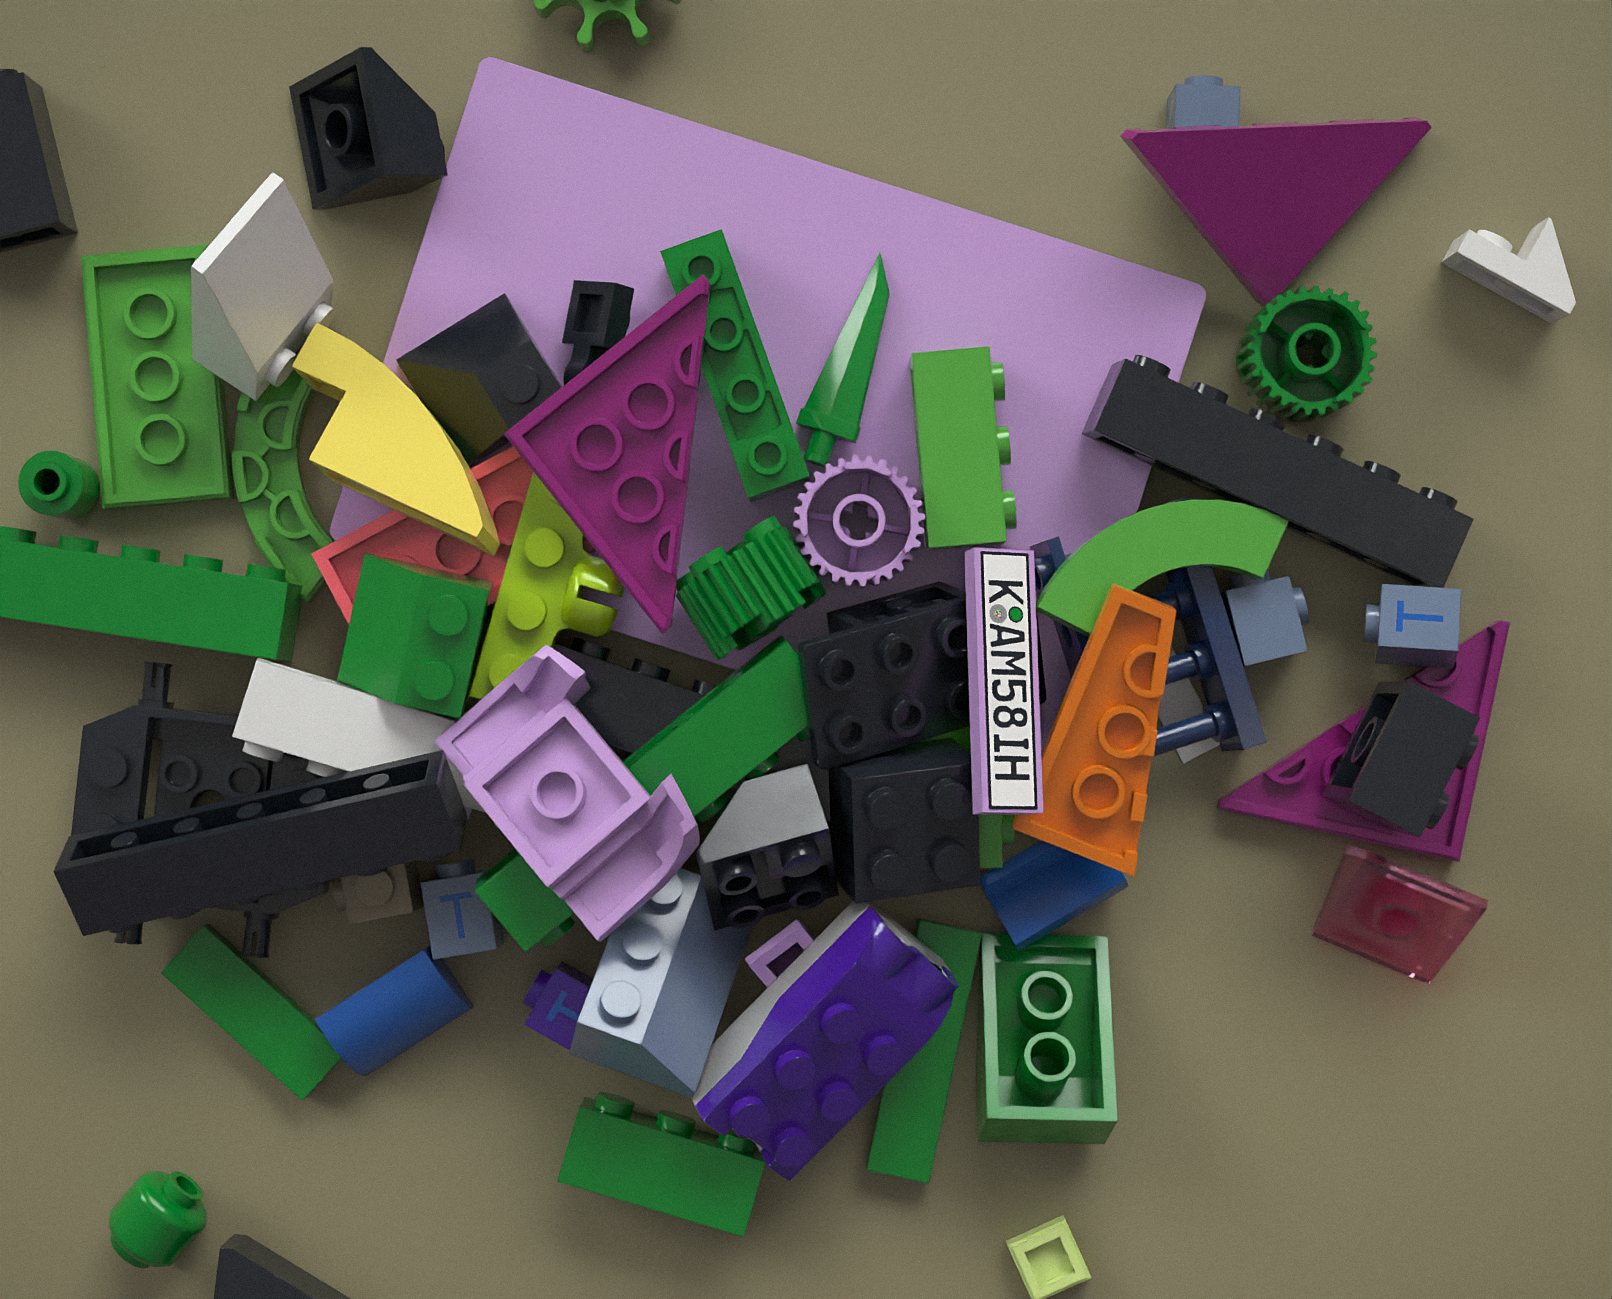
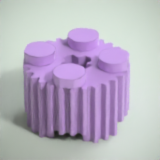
(887, 502)

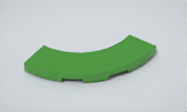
(272, 485)
(1158, 541)

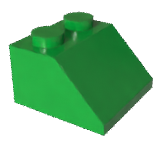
(414, 634)

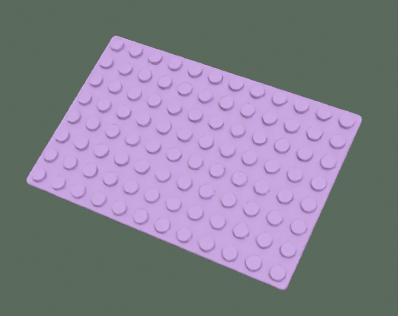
(593, 187)

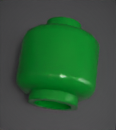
(157, 1219)

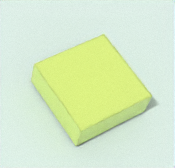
(1048, 1259)

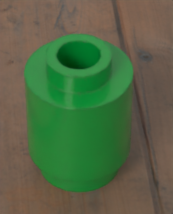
(77, 488)

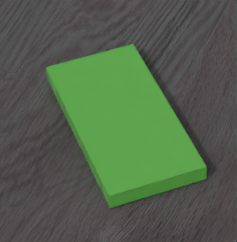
(153, 404)

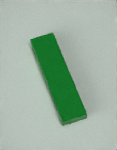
(917, 1095)

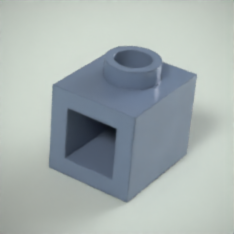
(1266, 617)

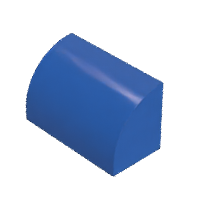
(394, 1012)

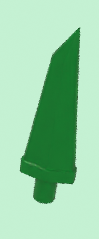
(842, 387)

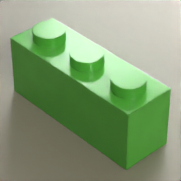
(961, 448)

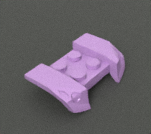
(569, 795)

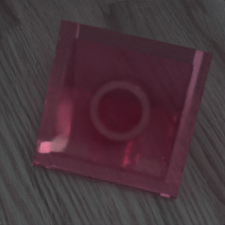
(1395, 914)

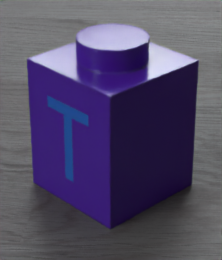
(557, 1003)

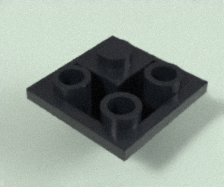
(768, 851)

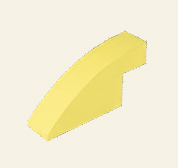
(390, 442)

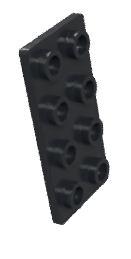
(889, 674)

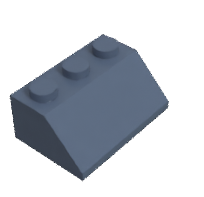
(661, 989)

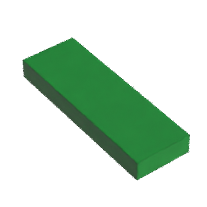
(253, 1010)

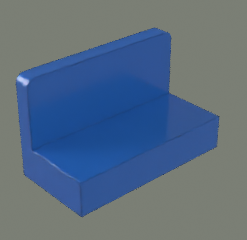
(1046, 890)

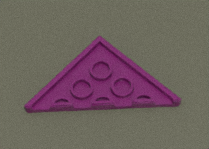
(1273, 189)
(622, 444)
(1294, 785)

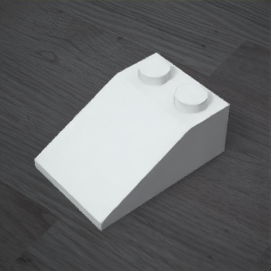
(259, 292)

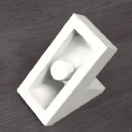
(1530, 279)

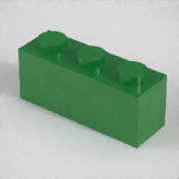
(662, 1163)

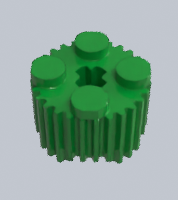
(1341, 355)
(749, 589)

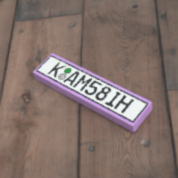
(1003, 682)

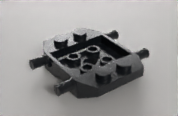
(194, 758)

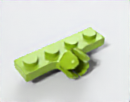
(543, 590)

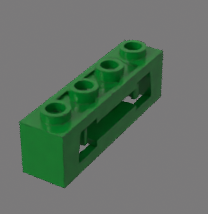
(739, 371)

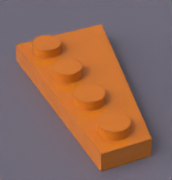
(1106, 735)

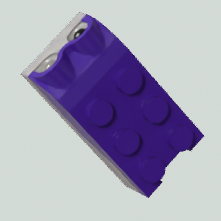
(825, 1037)

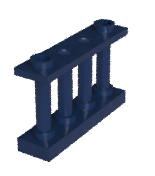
(1207, 657)

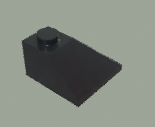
(364, 132)
(481, 377)

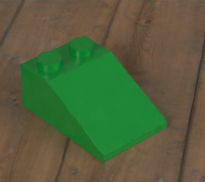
(1045, 1041)

